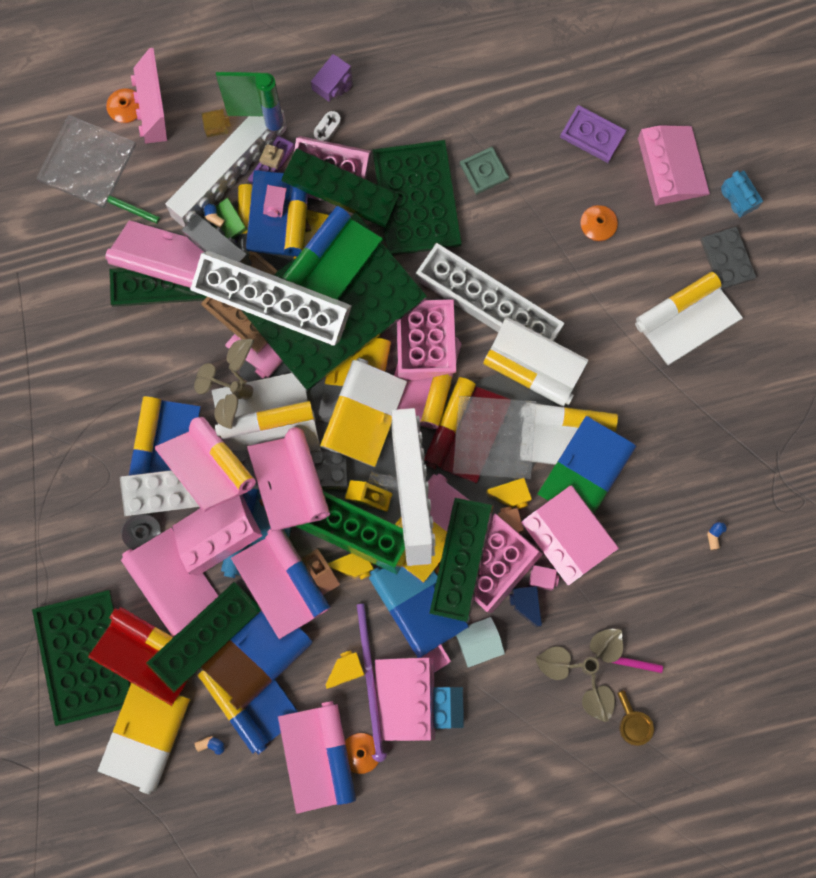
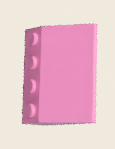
(149, 99)
(345, 157)
(672, 163)
(427, 341)
(215, 534)
(569, 535)
(503, 564)
(405, 698)

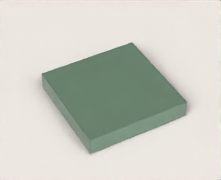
(484, 170)

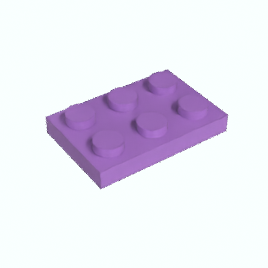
(593, 133)

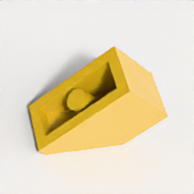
(511, 494)
(368, 495)
(352, 566)
(345, 669)

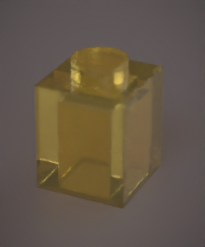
(215, 123)

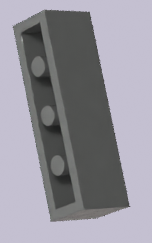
(210, 239)

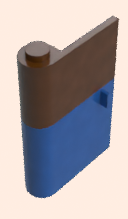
(254, 660)

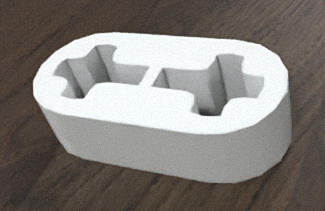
(331, 129)

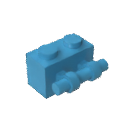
(741, 194)
(448, 707)

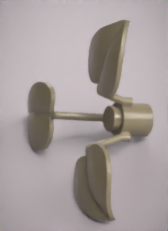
(227, 408)
(609, 647)

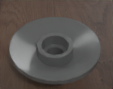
(135, 539)

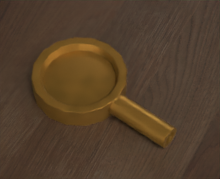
(635, 726)

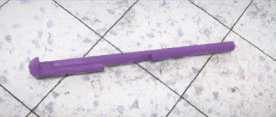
(379, 755)

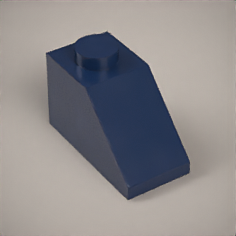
(526, 604)

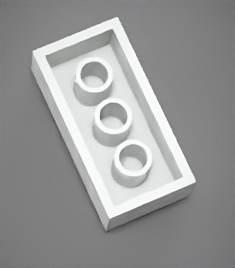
(154, 493)

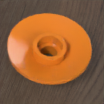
(122, 113)
(595, 230)
(361, 742)

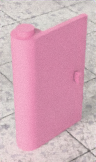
(155, 253)
(294, 482)
(166, 583)

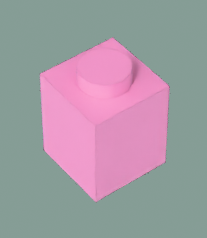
(274, 201)
(543, 578)

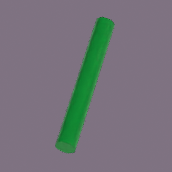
(133, 209)

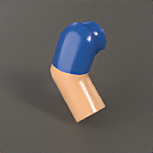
(211, 215)
(714, 533)
(211, 743)

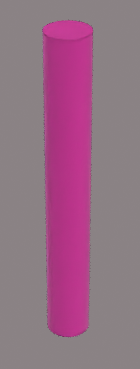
(639, 664)

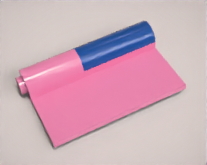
(280, 583)
(317, 758)

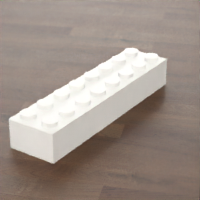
(222, 169)
(482, 294)
(270, 297)
(412, 487)

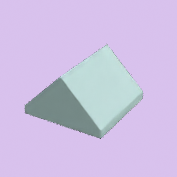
(480, 642)

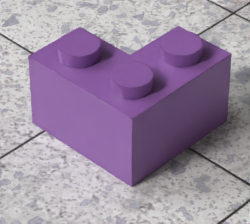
(332, 79)

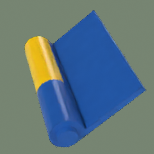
(276, 234)
(157, 424)
(259, 720)

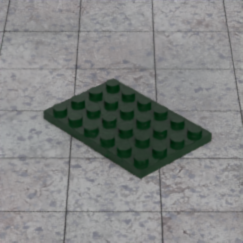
(426, 200)
(66, 638)

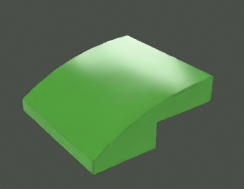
(233, 223)

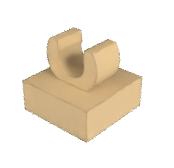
(271, 156)

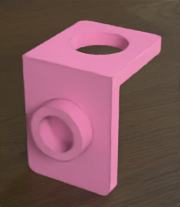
(439, 656)

